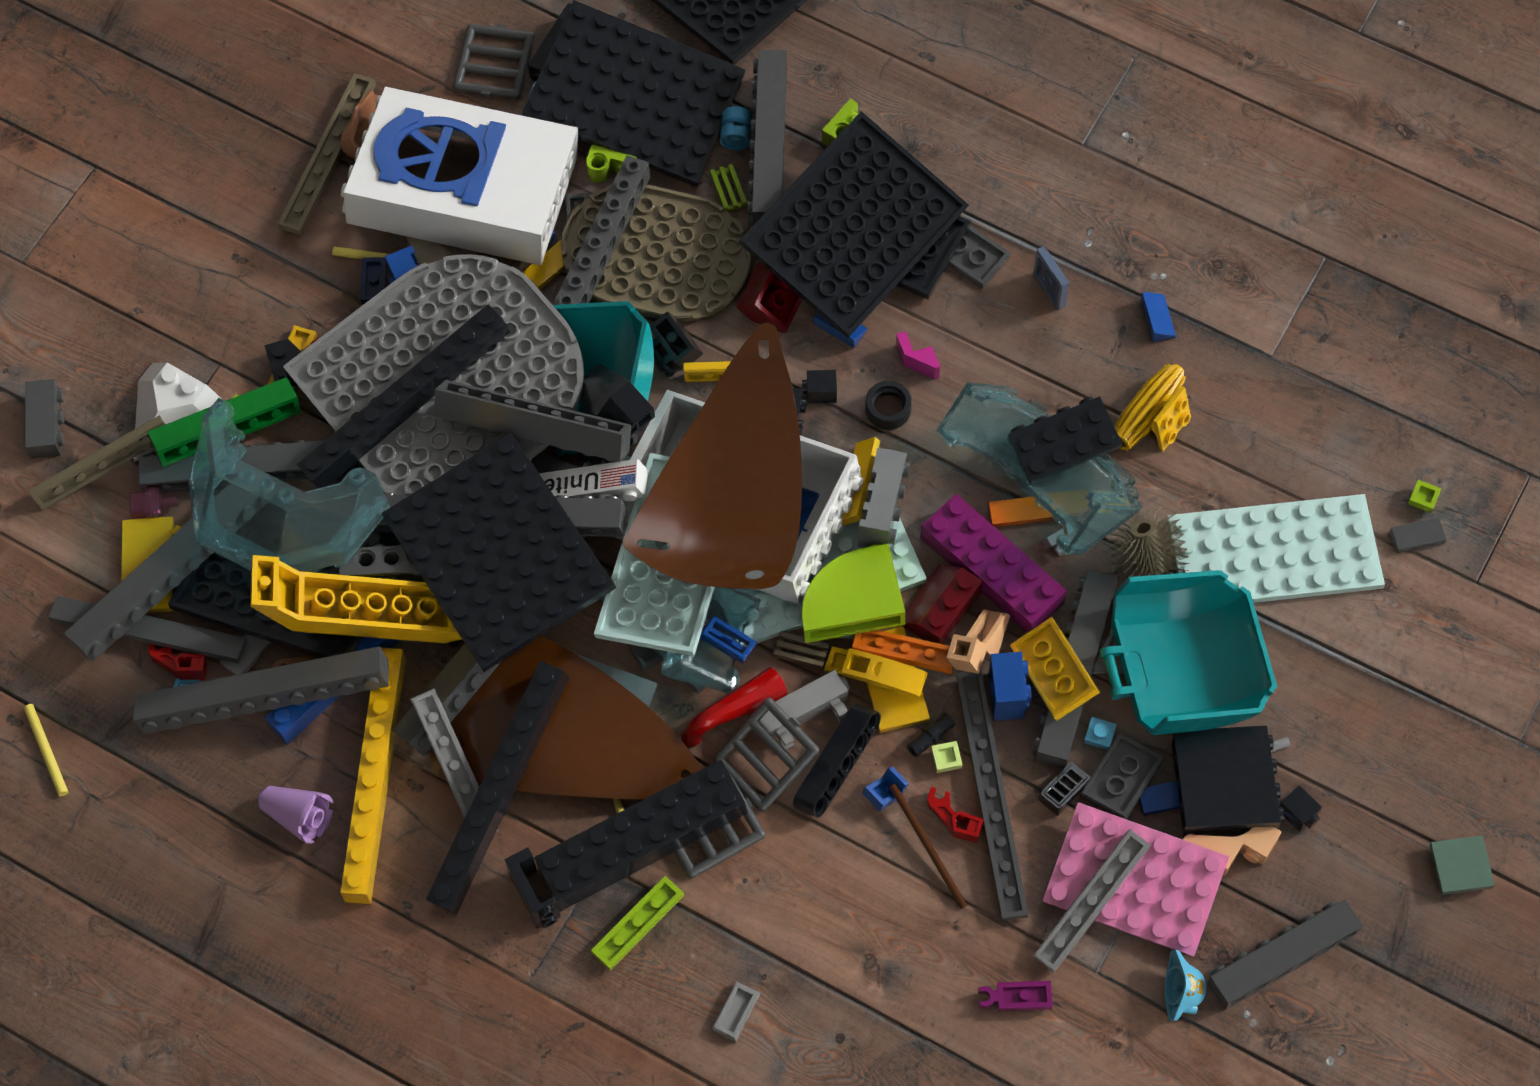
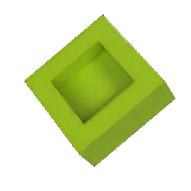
(1424, 496)

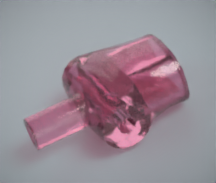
(150, 503)

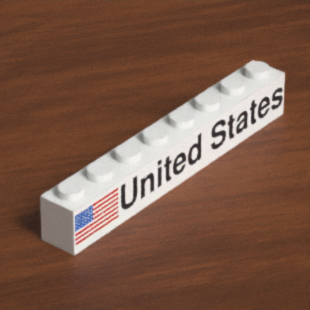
(619, 479)

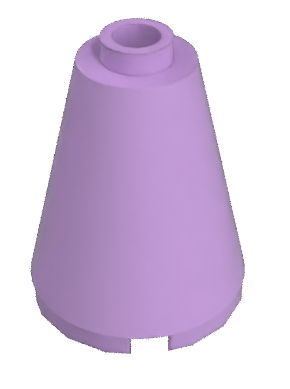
(299, 811)

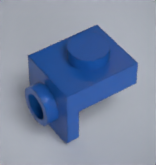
(879, 792)

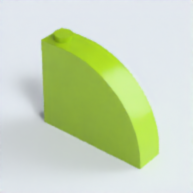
(853, 596)

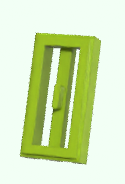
(723, 172)

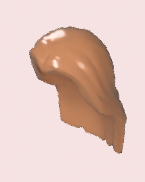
(353, 132)

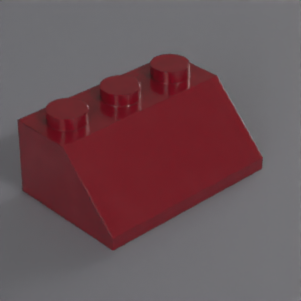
(768, 300)
(942, 603)

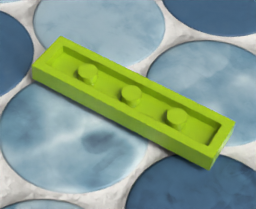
(637, 923)

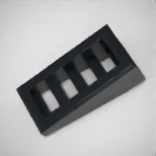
(1051, 802)

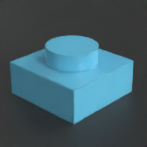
(1100, 733)

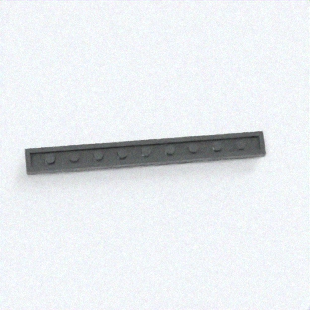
(991, 796)

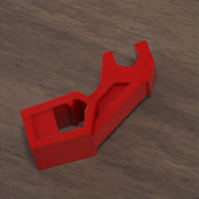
(194, 664)
(949, 818)

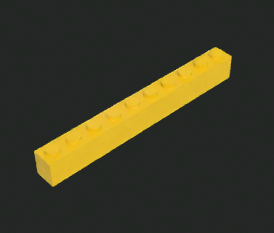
(373, 784)

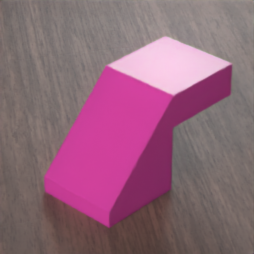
(922, 360)

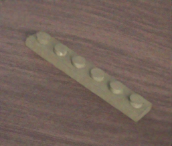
(95, 465)

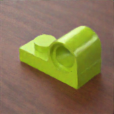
(839, 122)
(608, 159)

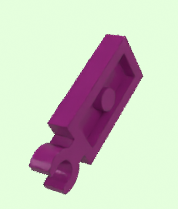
(1018, 996)

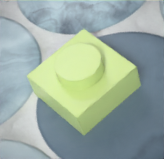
(946, 757)

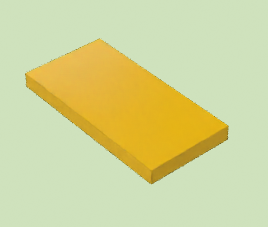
(140, 541)
(1055, 669)
(897, 708)

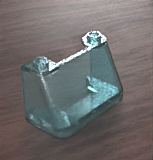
(709, 665)

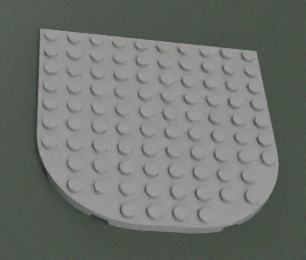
(409, 321)

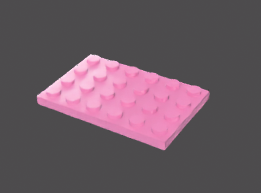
(1162, 897)

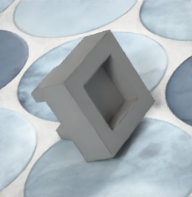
(1050, 541)

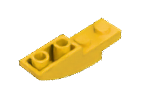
(876, 670)

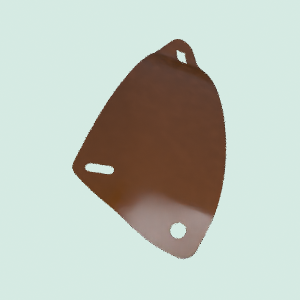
(732, 482)
(595, 742)

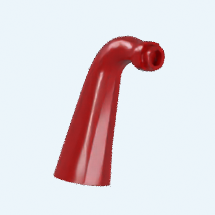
(735, 704)

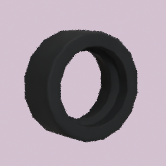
(888, 388)

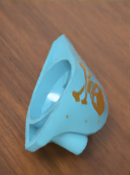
(1183, 987)

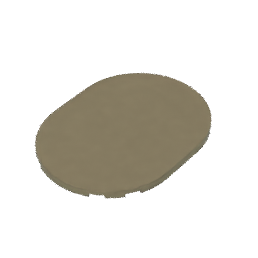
(672, 257)

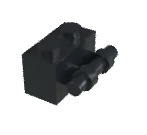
(676, 341)

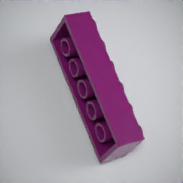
(1007, 573)

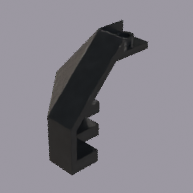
(616, 399)

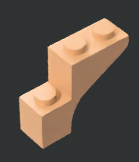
(982, 640)
(1254, 844)

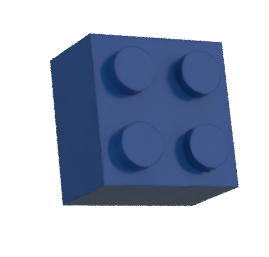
(1008, 686)

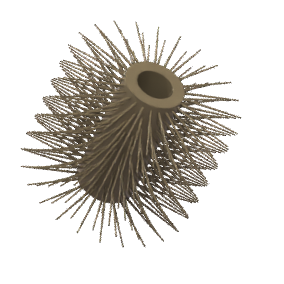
(1148, 547)

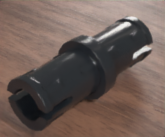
(930, 735)

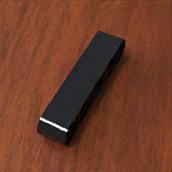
(836, 760)

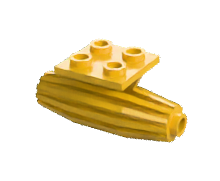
(1158, 407)

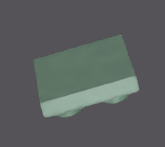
(1461, 865)

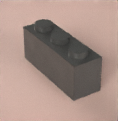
(43, 418)

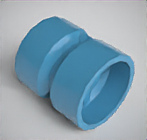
(735, 128)

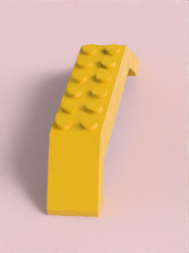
(347, 604)

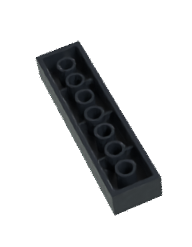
(641, 834)

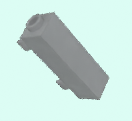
(809, 702)

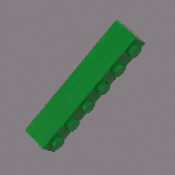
(251, 412)

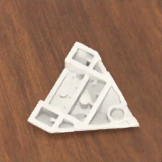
(170, 394)

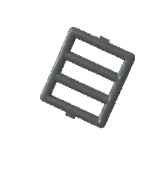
(518, 74)
(795, 767)
(735, 847)

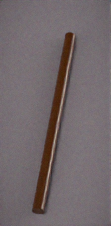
(928, 846)

